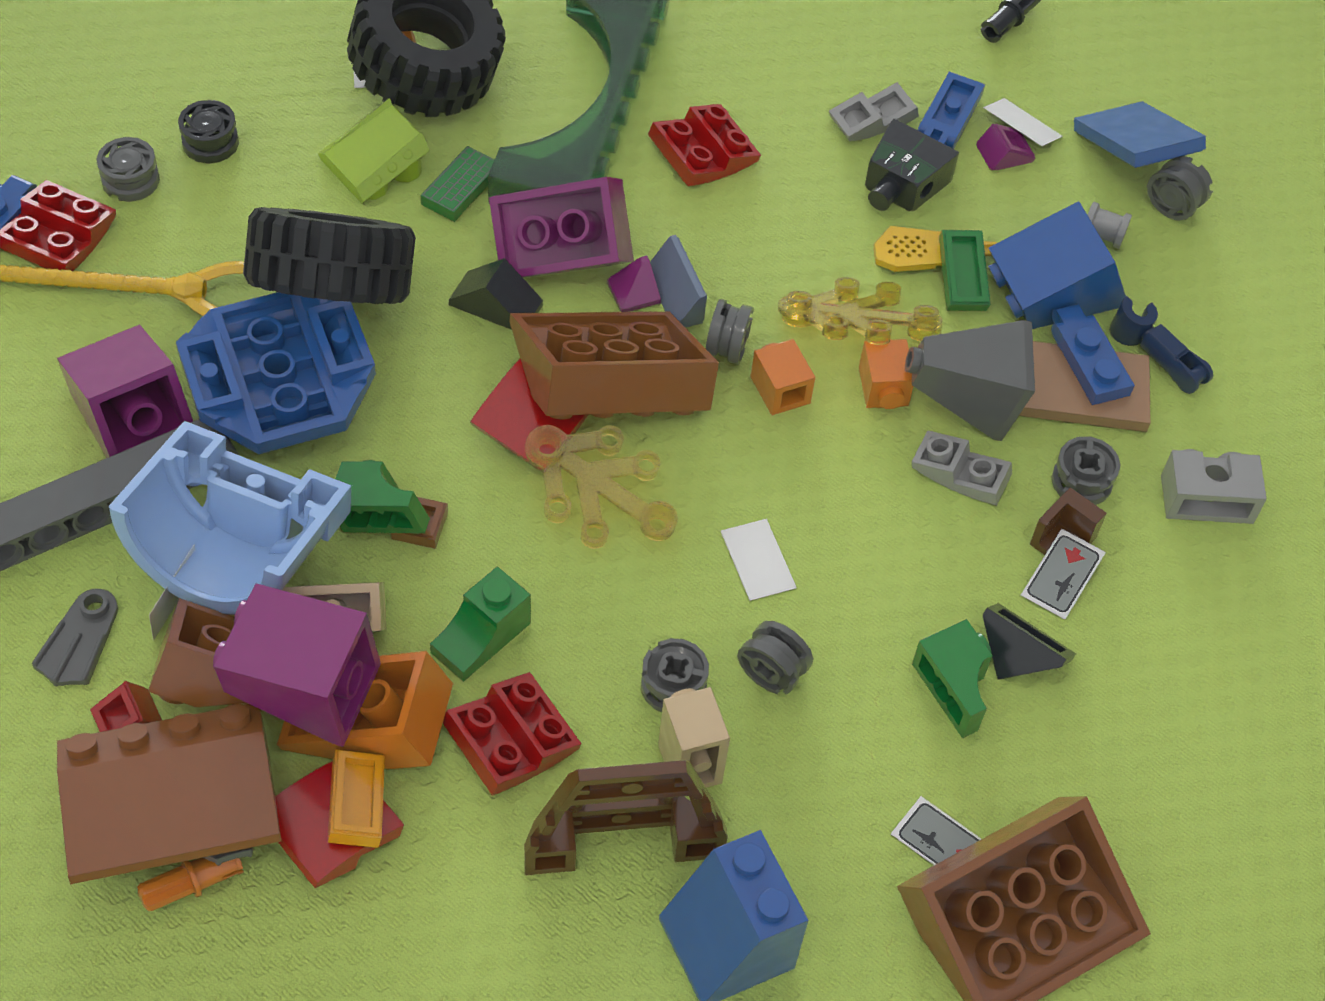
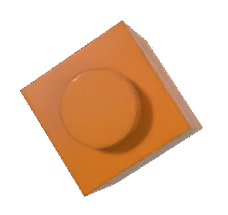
(884, 375)
(782, 376)

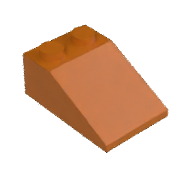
(396, 718)

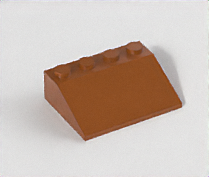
(613, 363)
(166, 792)
(1026, 905)

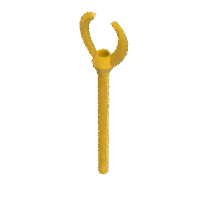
(187, 288)

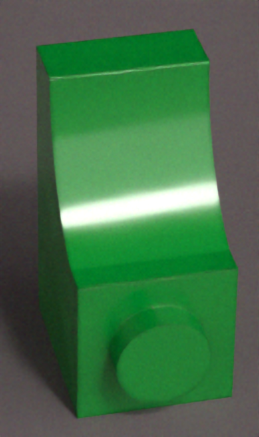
(379, 502)
(485, 623)
(951, 667)

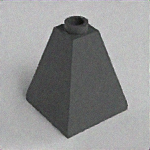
(978, 373)

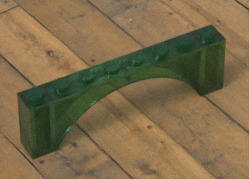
(582, 148)

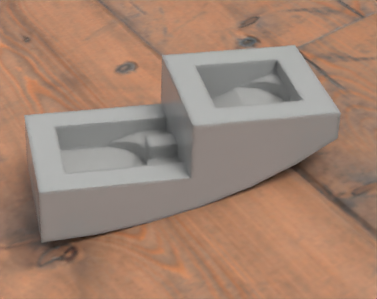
(871, 116)

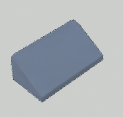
(679, 283)

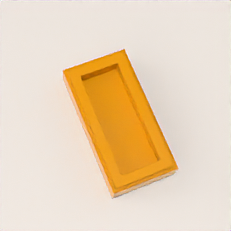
(356, 799)

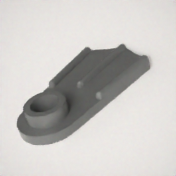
(78, 640)

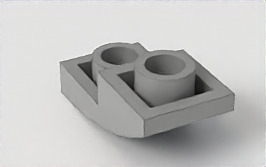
(955, 467)

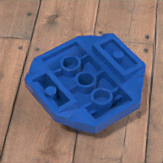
(277, 369)

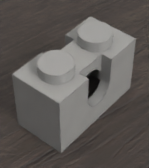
(1230, 481)

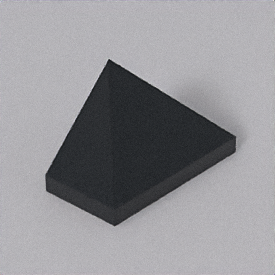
(1020, 646)

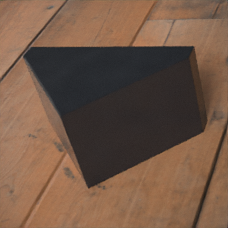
(494, 293)

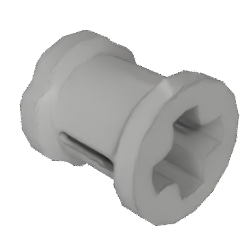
(1109, 224)

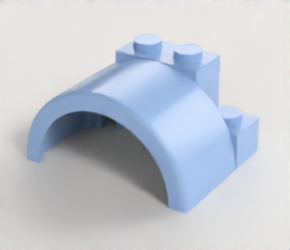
(248, 532)

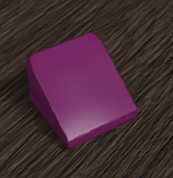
(1004, 148)

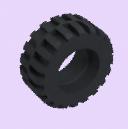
(421, 76)
(329, 256)

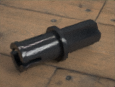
(1010, 14)

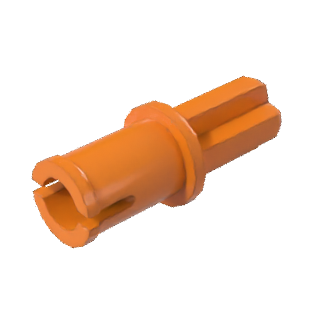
(185, 880)

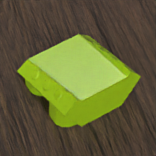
(376, 153)

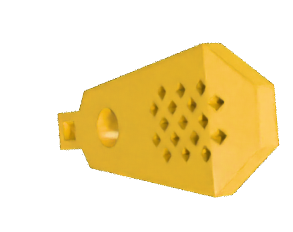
(911, 249)

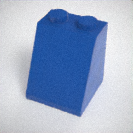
(1056, 267)
(735, 920)

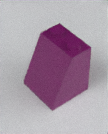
(125, 390)
(299, 660)

